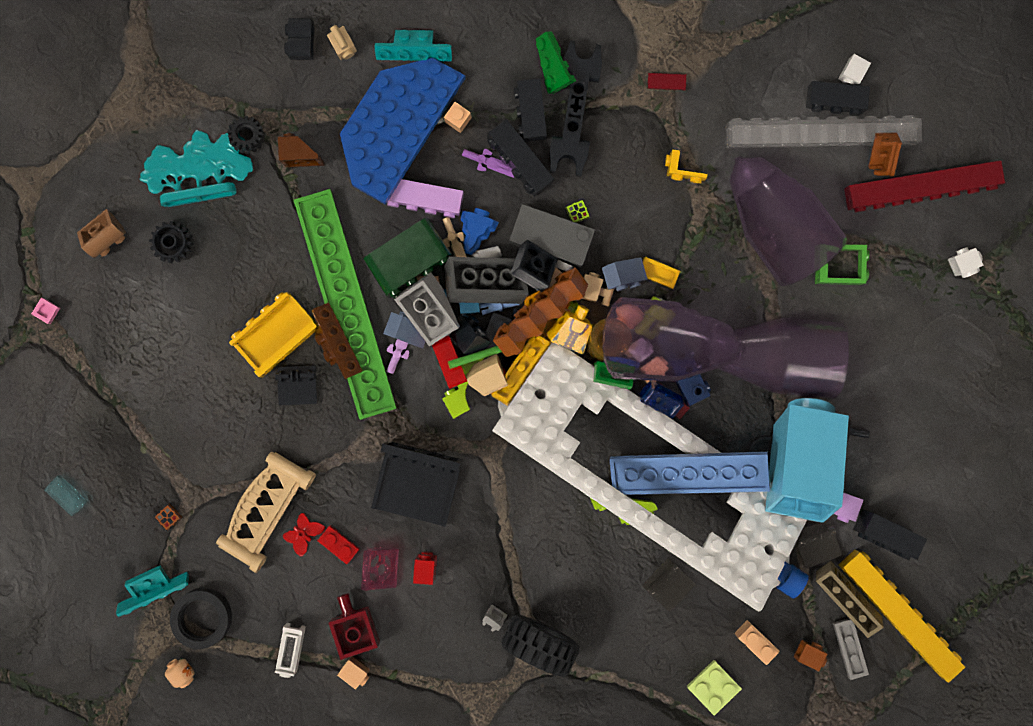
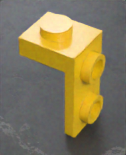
(672, 163)

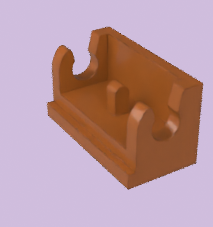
(885, 153)

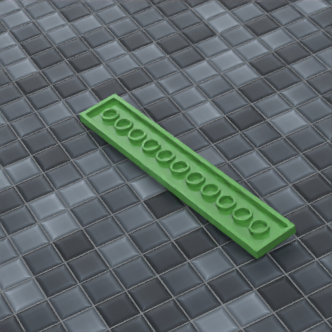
(343, 292)

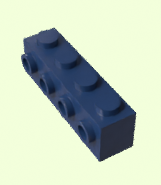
(693, 389)

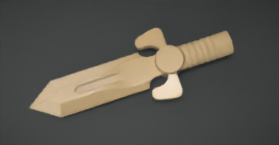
(456, 246)

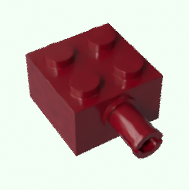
(353, 629)

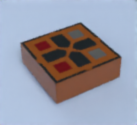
(168, 517)

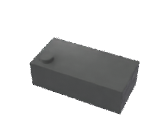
(554, 234)
(483, 281)

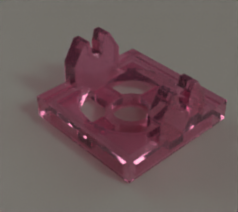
(391, 580)

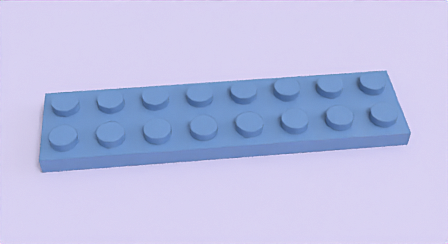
(691, 473)

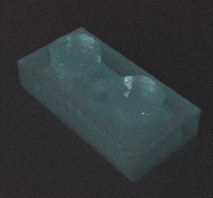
(65, 495)

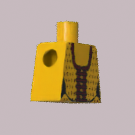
(572, 330)

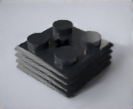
(534, 266)

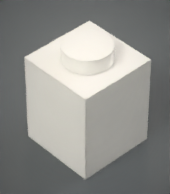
(854, 70)

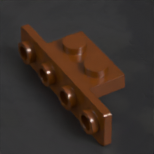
(334, 342)

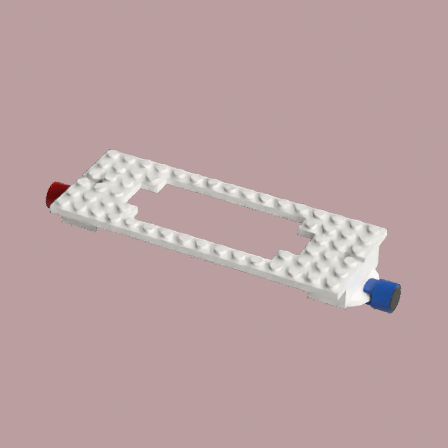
(535, 423)

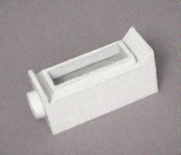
(290, 650)

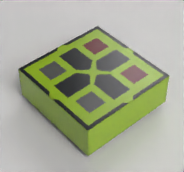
(577, 211)

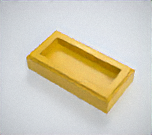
(660, 272)

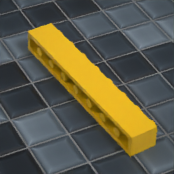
(901, 615)

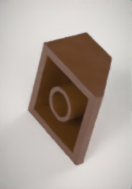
(296, 153)

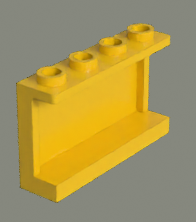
(274, 333)

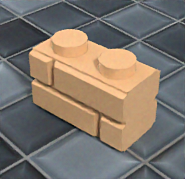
(756, 642)

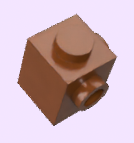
(811, 655)

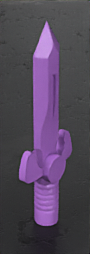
(492, 163)

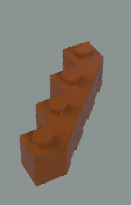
(548, 305)

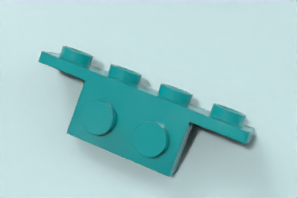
(413, 46)
(149, 587)

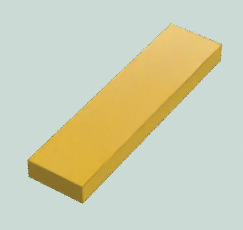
(522, 368)

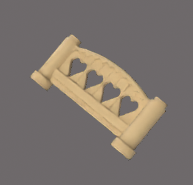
(291, 478)

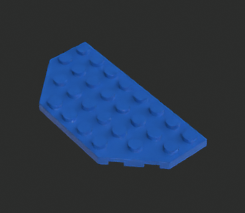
(396, 123)

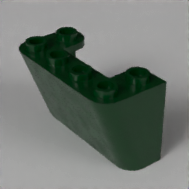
(407, 257)

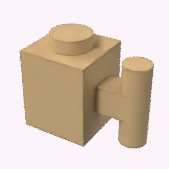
(341, 42)
(594, 289)

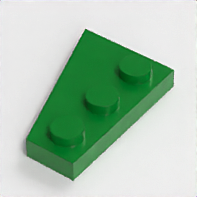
(552, 64)

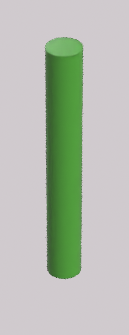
(473, 357)

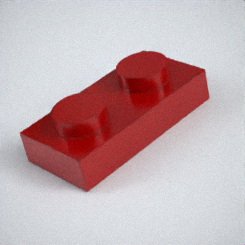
(338, 544)

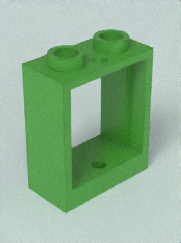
(821, 275)

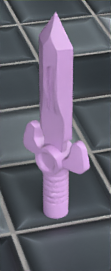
(400, 345)

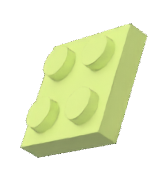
(714, 687)

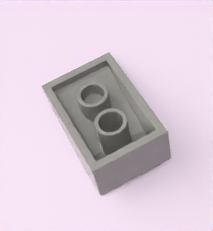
(428, 309)

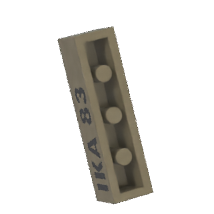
(849, 599)

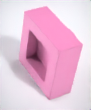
(45, 310)

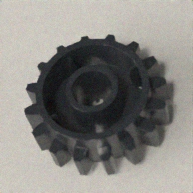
(164, 234)

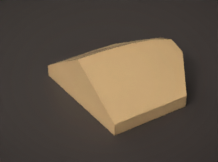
(487, 376)

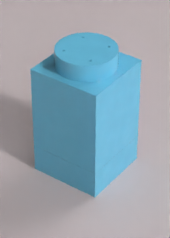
(808, 461)

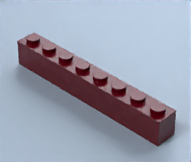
(924, 185)

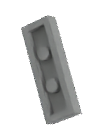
(850, 648)

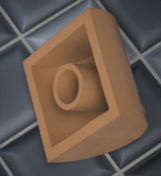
(101, 234)

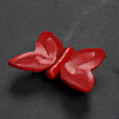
(301, 533)

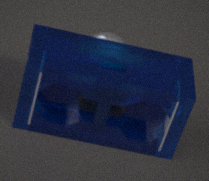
(661, 399)

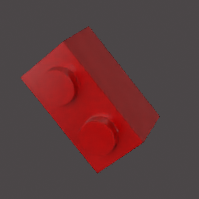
(425, 568)

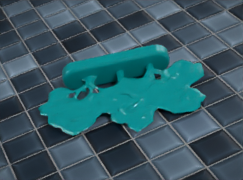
(199, 161)

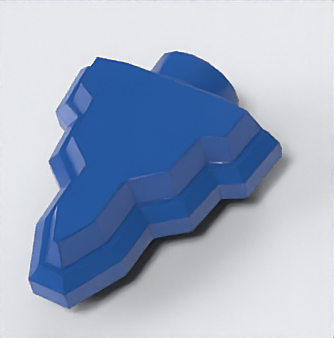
(477, 228)

